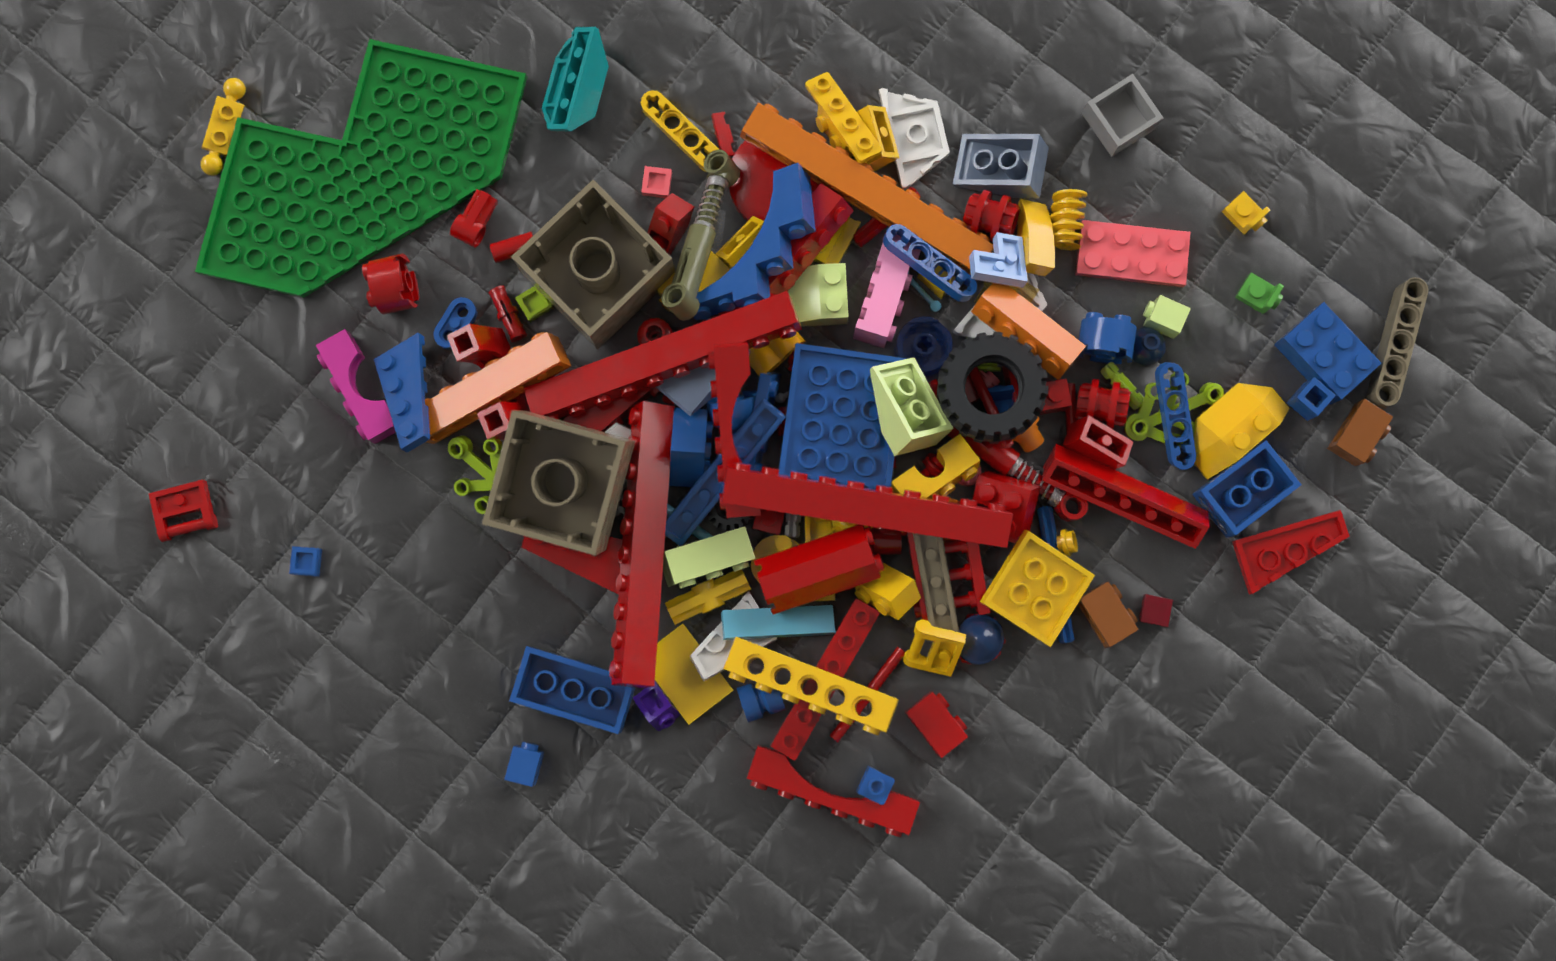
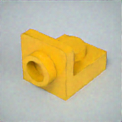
(1245, 213)

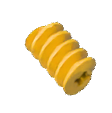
(1065, 218)

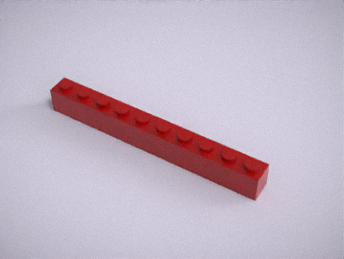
(662, 358)
(866, 506)
(642, 547)

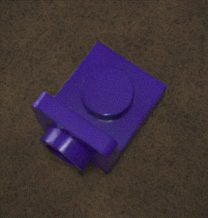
(656, 707)

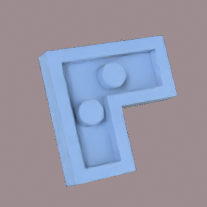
(1004, 265)

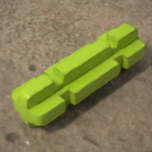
(1111, 372)

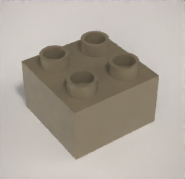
(594, 264)
(558, 482)

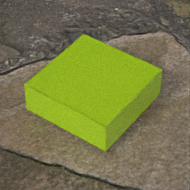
(533, 303)

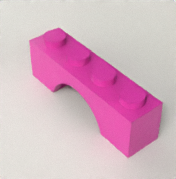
(342, 358)

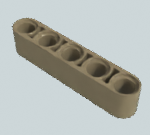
(1405, 334)

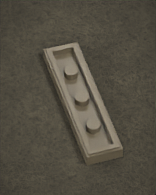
(936, 582)

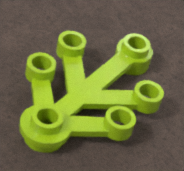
(1150, 421)
(477, 464)

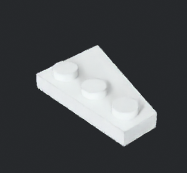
(713, 652)

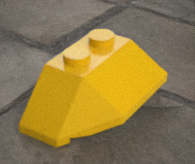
(1235, 426)

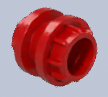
(991, 216)
(1103, 403)

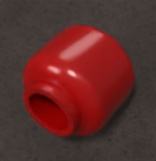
(652, 328)

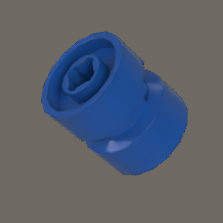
(757, 702)

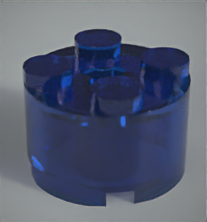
(933, 335)

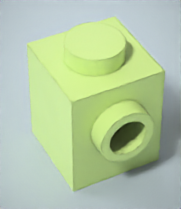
(1166, 316)

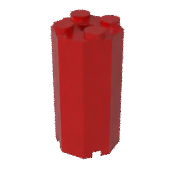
(819, 568)

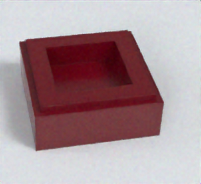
(1155, 610)

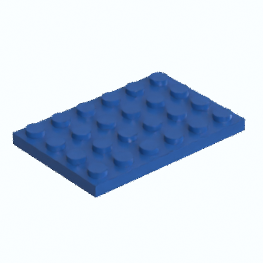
(835, 418)

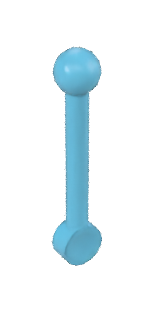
(934, 305)

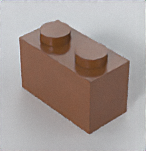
(1360, 433)
(1107, 614)

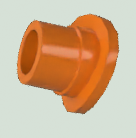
(1030, 438)

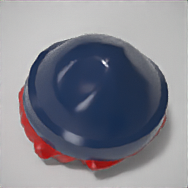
(982, 640)

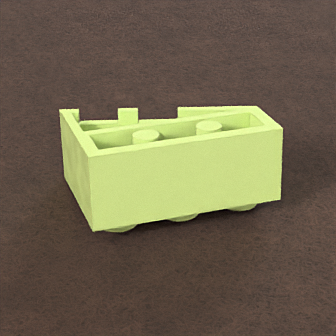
(707, 558)

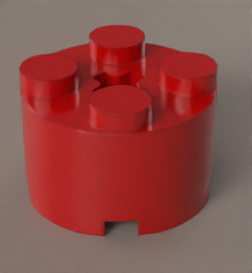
(391, 284)

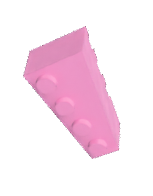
(884, 298)

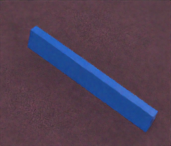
(706, 490)

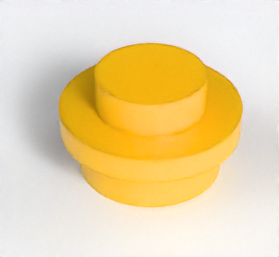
(1067, 542)

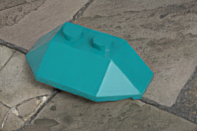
(576, 81)

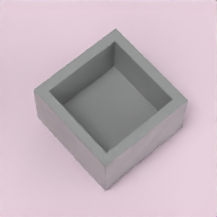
(1122, 115)

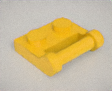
(943, 652)

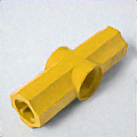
(707, 596)

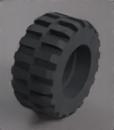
(1001, 351)

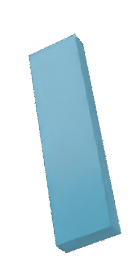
(789, 623)

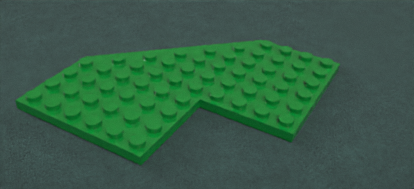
(315, 206)

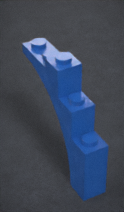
(770, 254)

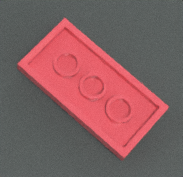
(1133, 253)

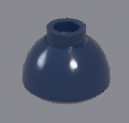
(1148, 346)

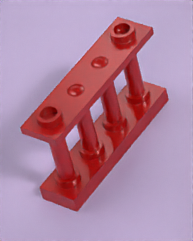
(971, 571)

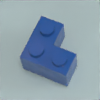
(689, 447)

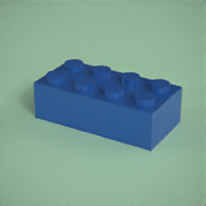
(571, 690)

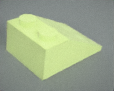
(821, 295)
(907, 407)

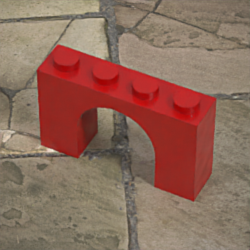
(478, 346)

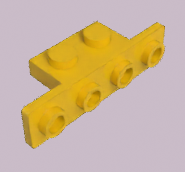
(841, 120)

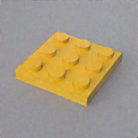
(1037, 588)

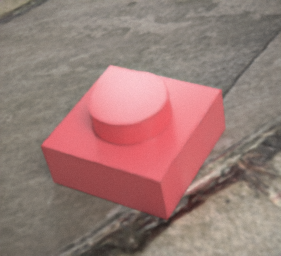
(656, 182)

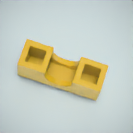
(958, 464)

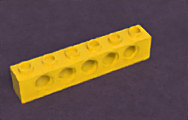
(745, 652)

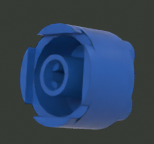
(1107, 338)

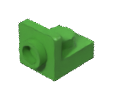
(1259, 294)

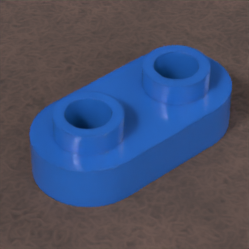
(452, 321)

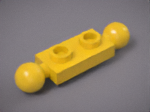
(222, 126)

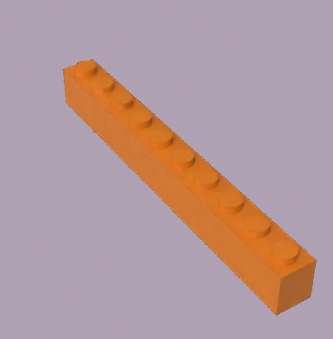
(860, 185)

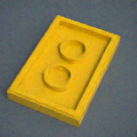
(681, 679)

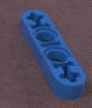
(926, 266)
(1180, 414)

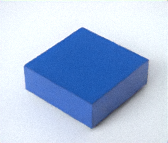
(305, 561)

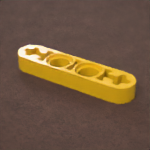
(679, 133)

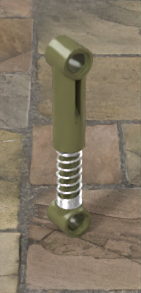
(682, 293)

